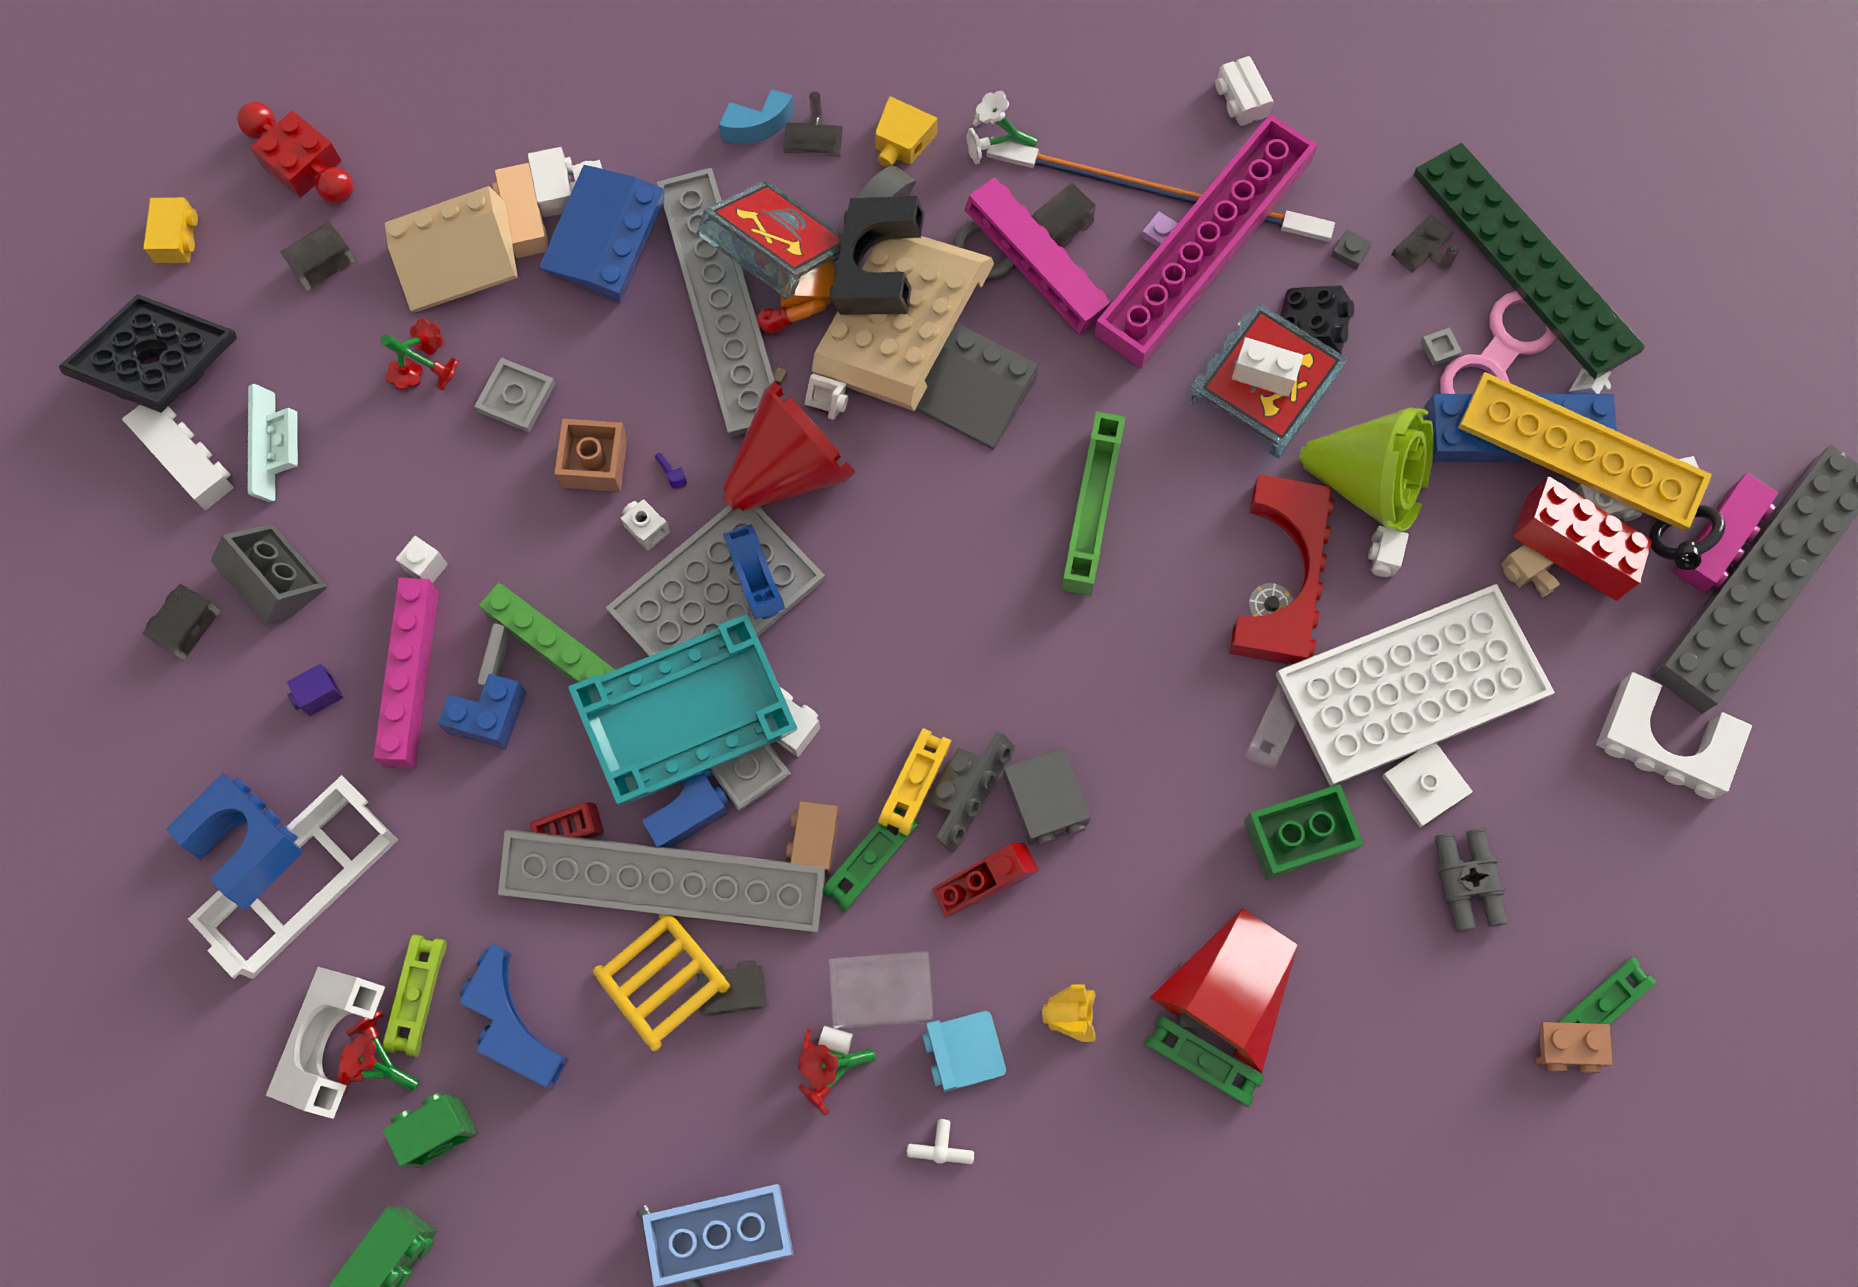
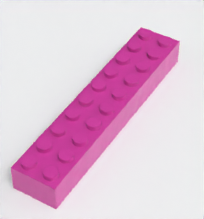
(1205, 241)

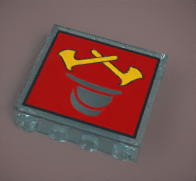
(770, 236)
(1262, 410)

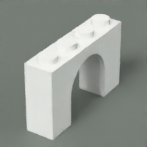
(1630, 737)
(300, 1072)

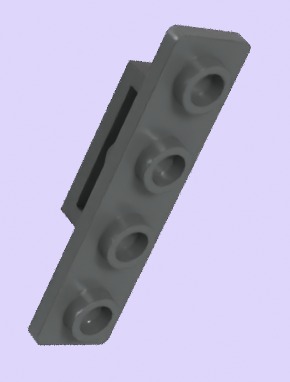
(966, 786)

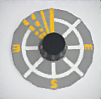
(1269, 599)

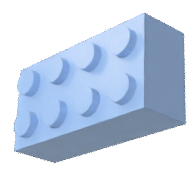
(717, 1235)

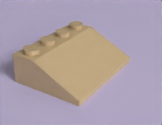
(452, 248)

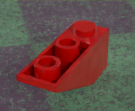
(985, 878)

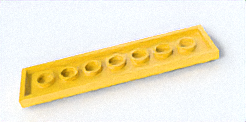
(1585, 451)

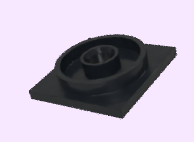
(143, 331)

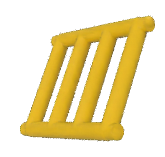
(637, 1015)

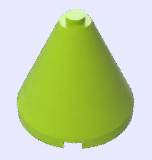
(1377, 465)

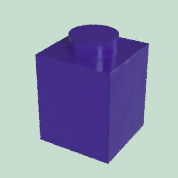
(313, 690)

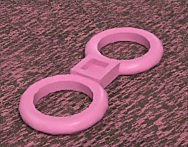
(1500, 351)

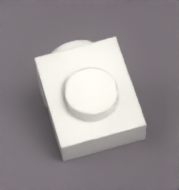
(826, 395)

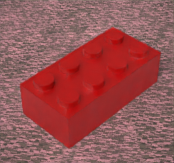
(1582, 538)

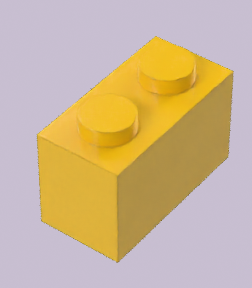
(170, 230)

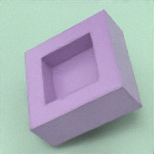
(1158, 229)

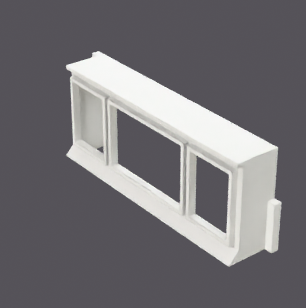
(305, 827)

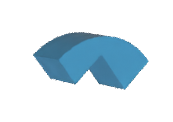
(747, 125)

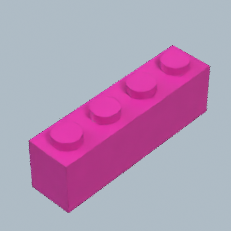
(1742, 510)

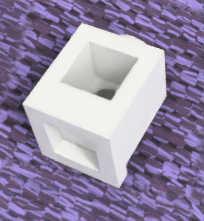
(647, 532)
(1387, 551)

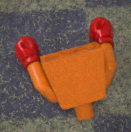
(809, 299)

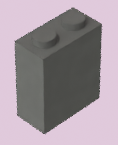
(1047, 797)

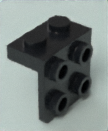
(1320, 312)

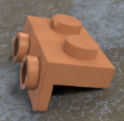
(1575, 1045)

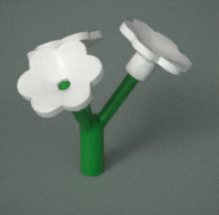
(992, 111)

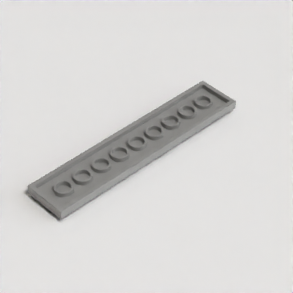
(718, 302)
(661, 880)

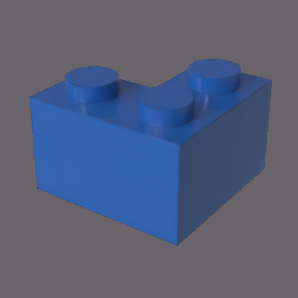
(489, 719)

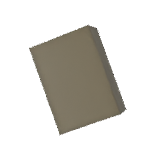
(780, 375)

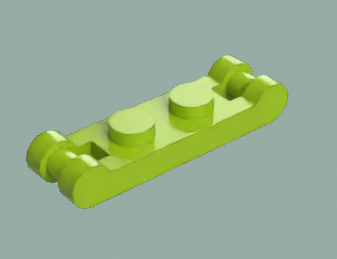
(414, 995)

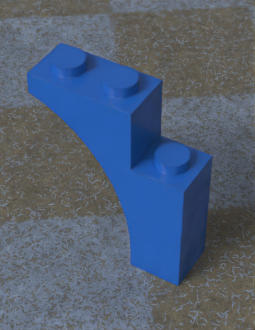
(507, 1037)

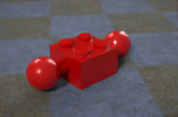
(295, 153)

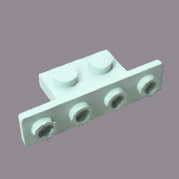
(270, 442)

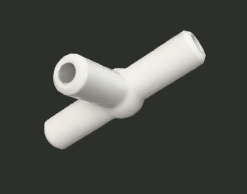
(940, 1152)

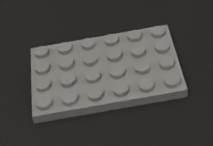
(701, 589)

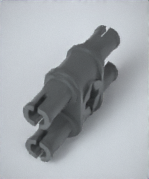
(1460, 892)

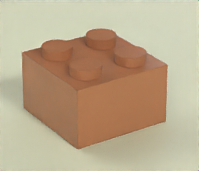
(591, 455)

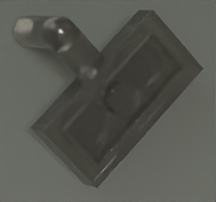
(813, 137)
(1424, 244)

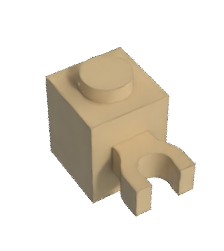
(1527, 566)

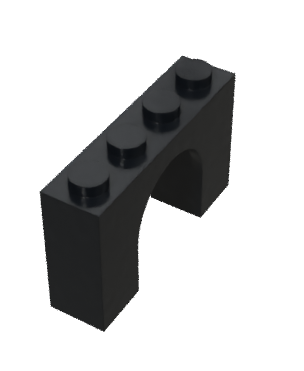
(867, 224)

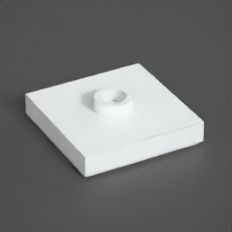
(1427, 784)

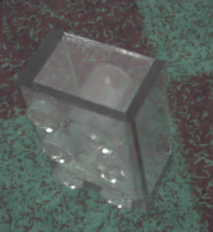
(881, 990)

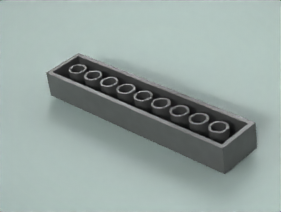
(1763, 582)

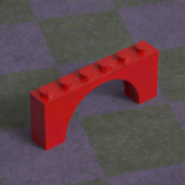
(1302, 513)

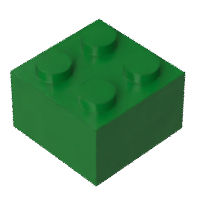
(429, 1131)

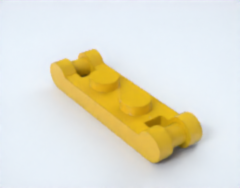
(914, 781)

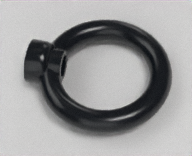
(1688, 553)

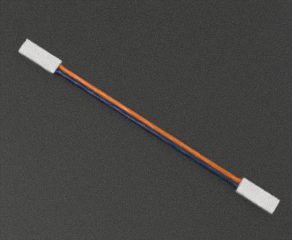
(1027, 157)

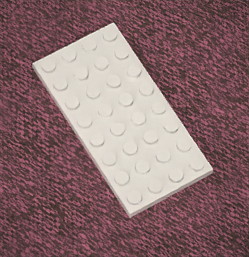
(1413, 684)

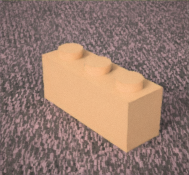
(524, 215)

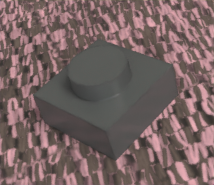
(1351, 249)

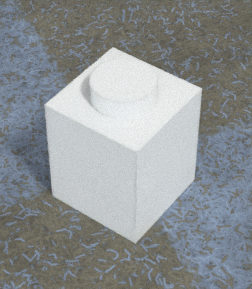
(421, 560)

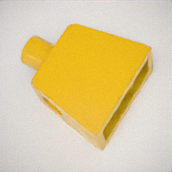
(903, 133)

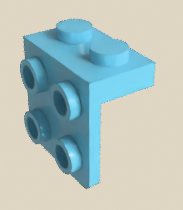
(964, 1051)

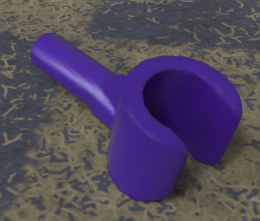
(676, 477)

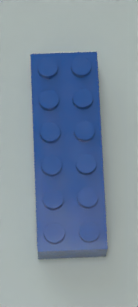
(1457, 445)

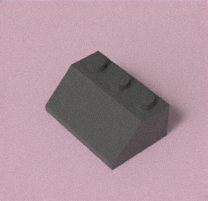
(267, 572)

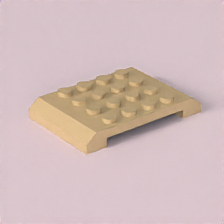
(894, 352)

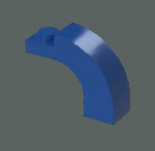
(754, 572)

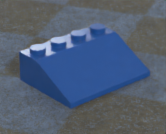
(603, 231)

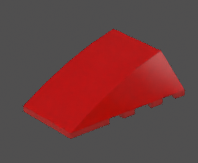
(1235, 985)

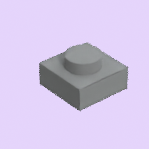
(1441, 347)

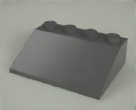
(976, 386)

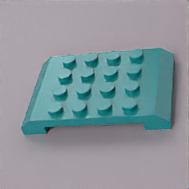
(683, 710)

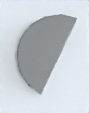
(495, 653)

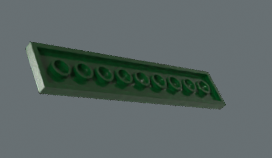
(1529, 261)

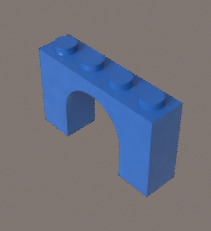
(688, 813)
(266, 848)

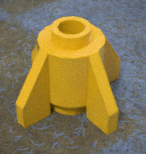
(1071, 1012)

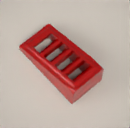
(587, 809)

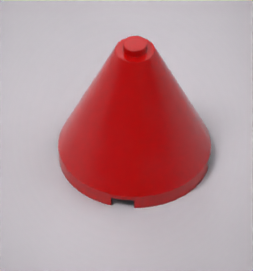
(781, 456)

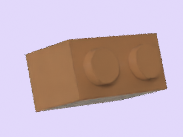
(814, 835)

